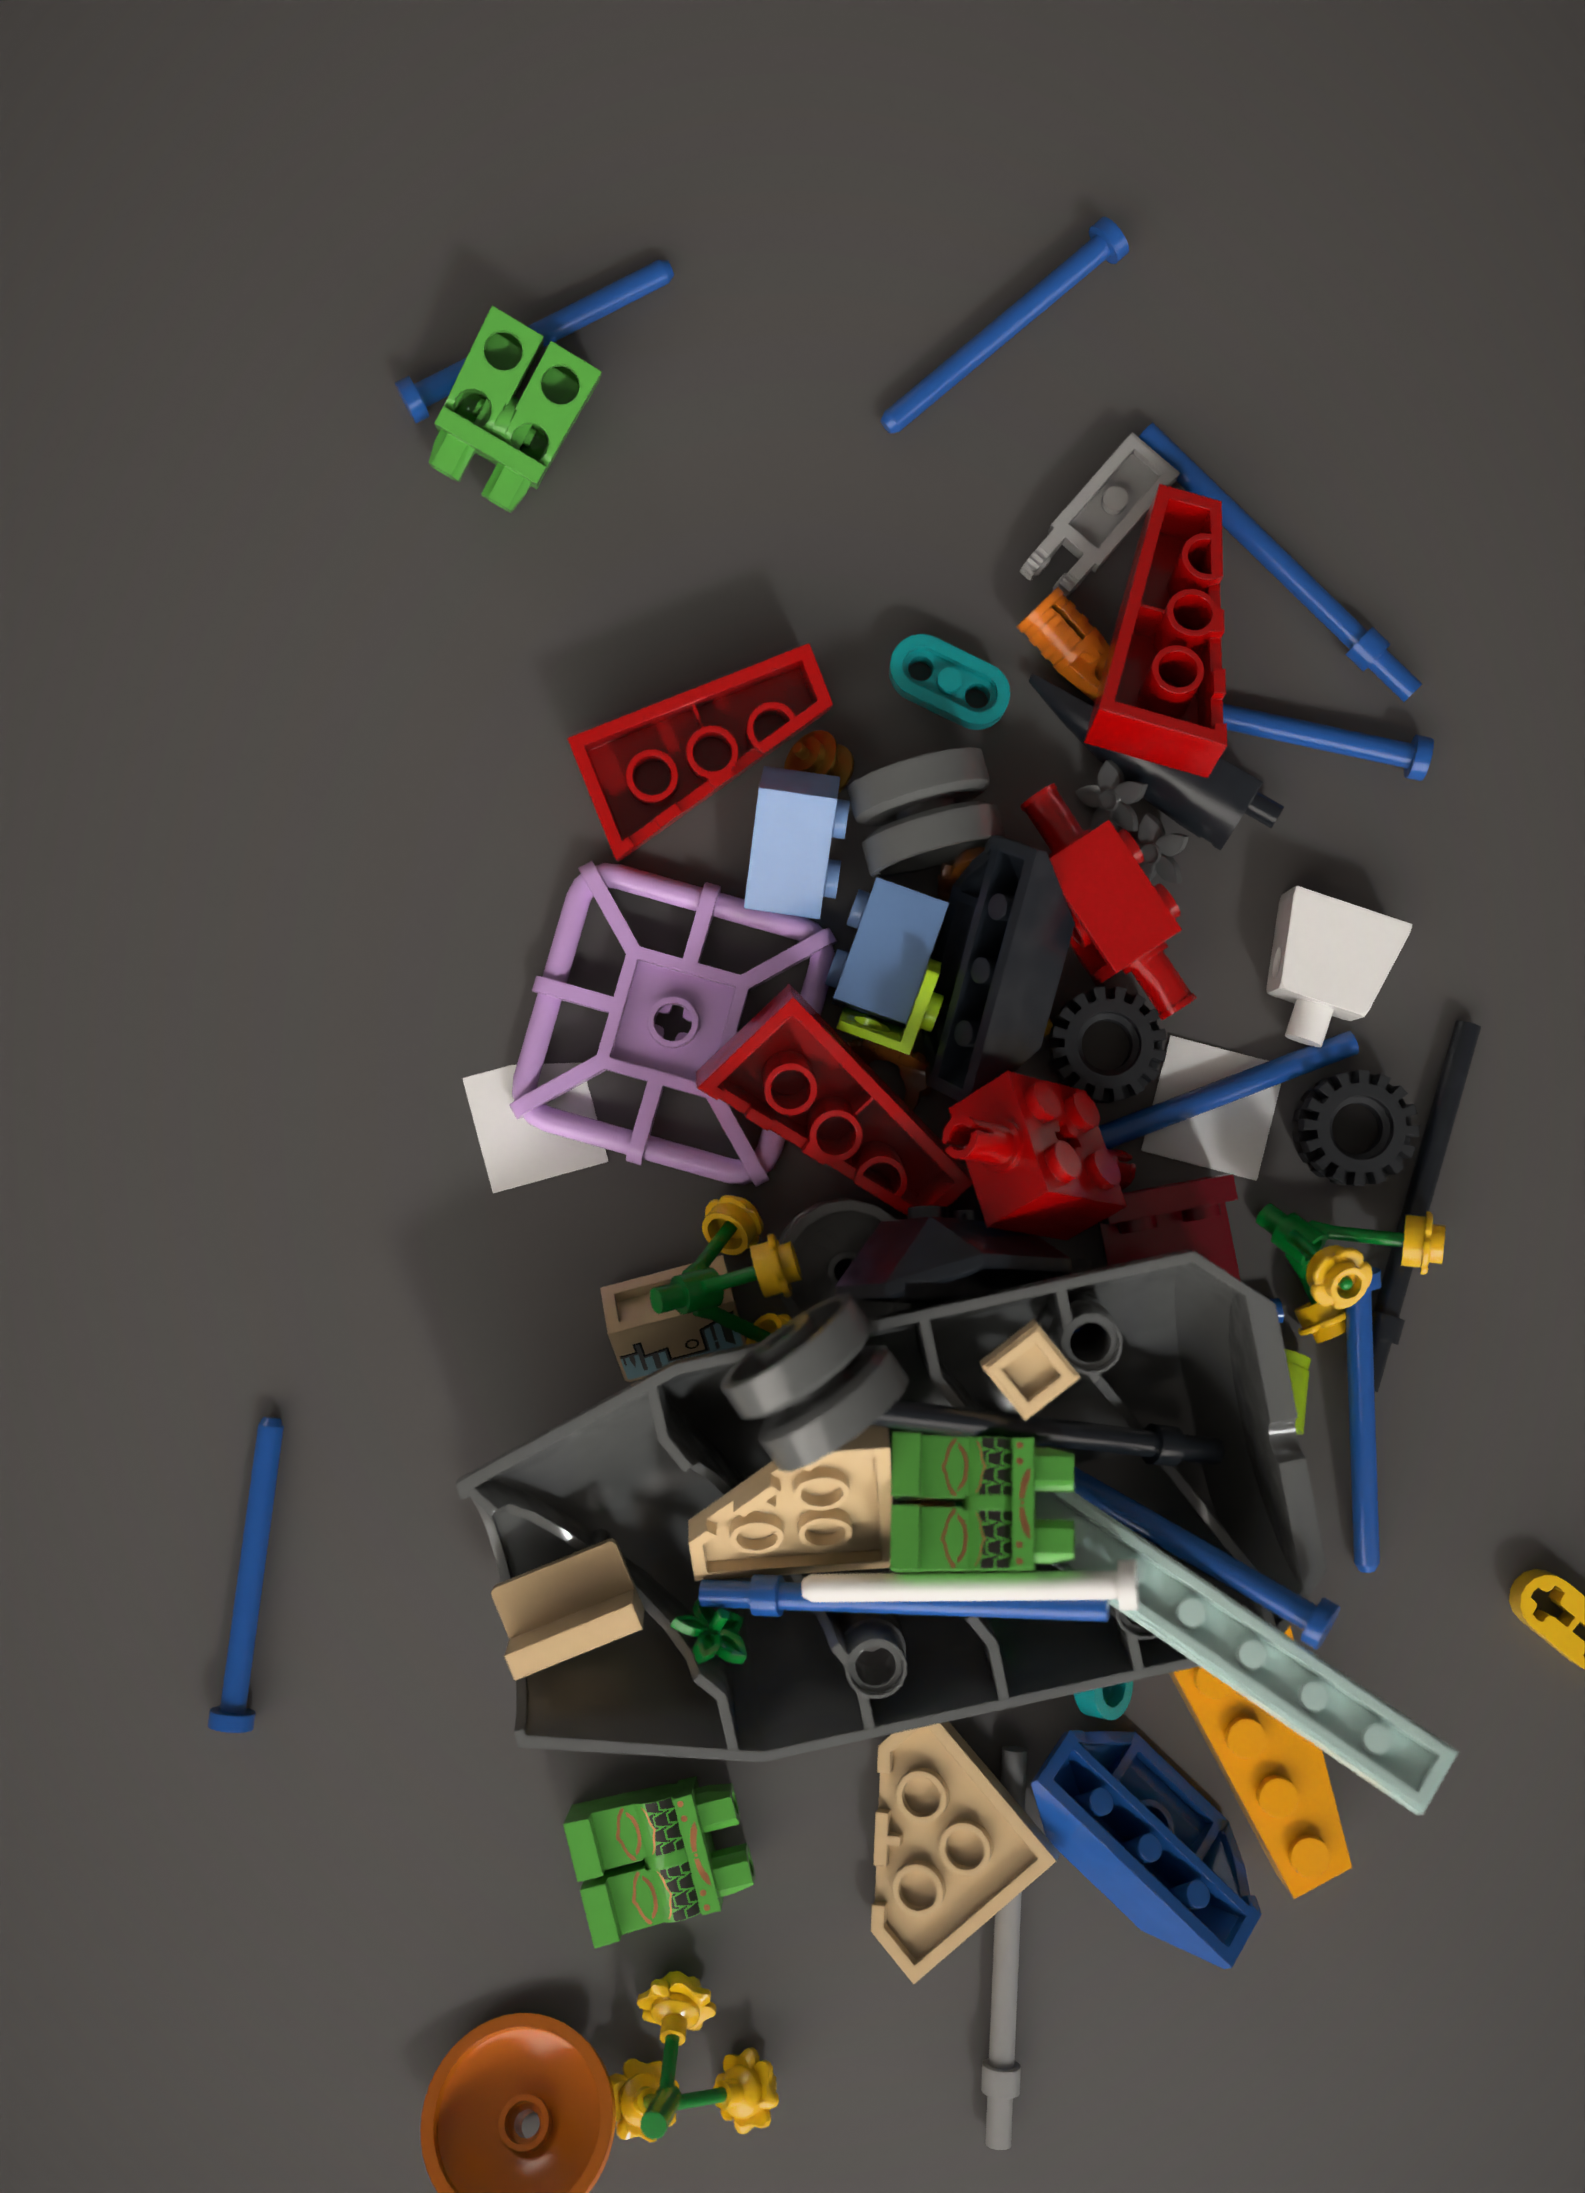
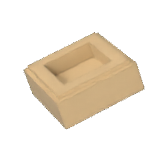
(1029, 1369)

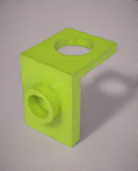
(922, 1015)

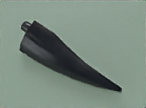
(1199, 804)

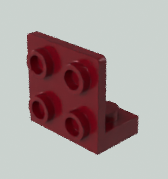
(1174, 1219)

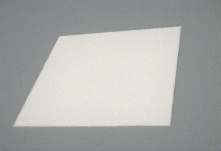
(1222, 1138)
(513, 1148)

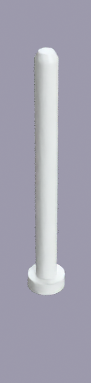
(979, 1586)

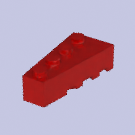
(1165, 656)
(686, 748)
(819, 1094)

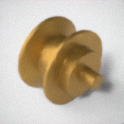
(821, 754)

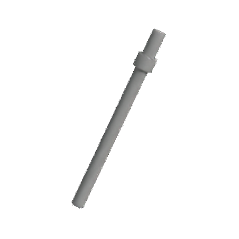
(1000, 2071)

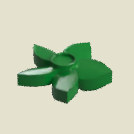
(714, 1632)

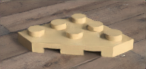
(803, 1519)
(945, 1846)

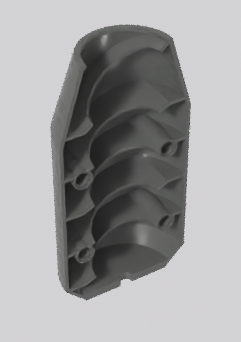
(1160, 1346)

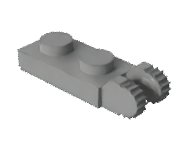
(1103, 512)

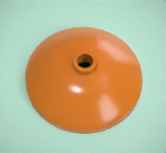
(488, 2088)

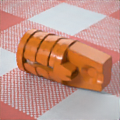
(1067, 641)

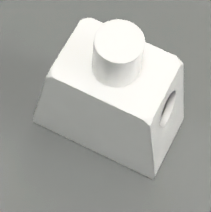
(1329, 960)

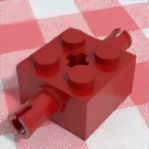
(1113, 903)
(1037, 1157)

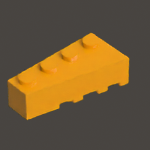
(1274, 1778)

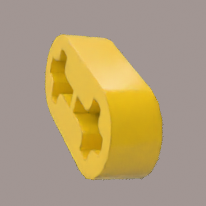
(1552, 1630)

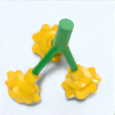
(649, 2093)

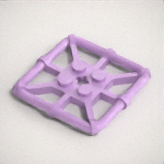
(649, 986)

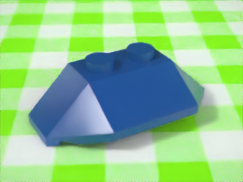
(1147, 1842)

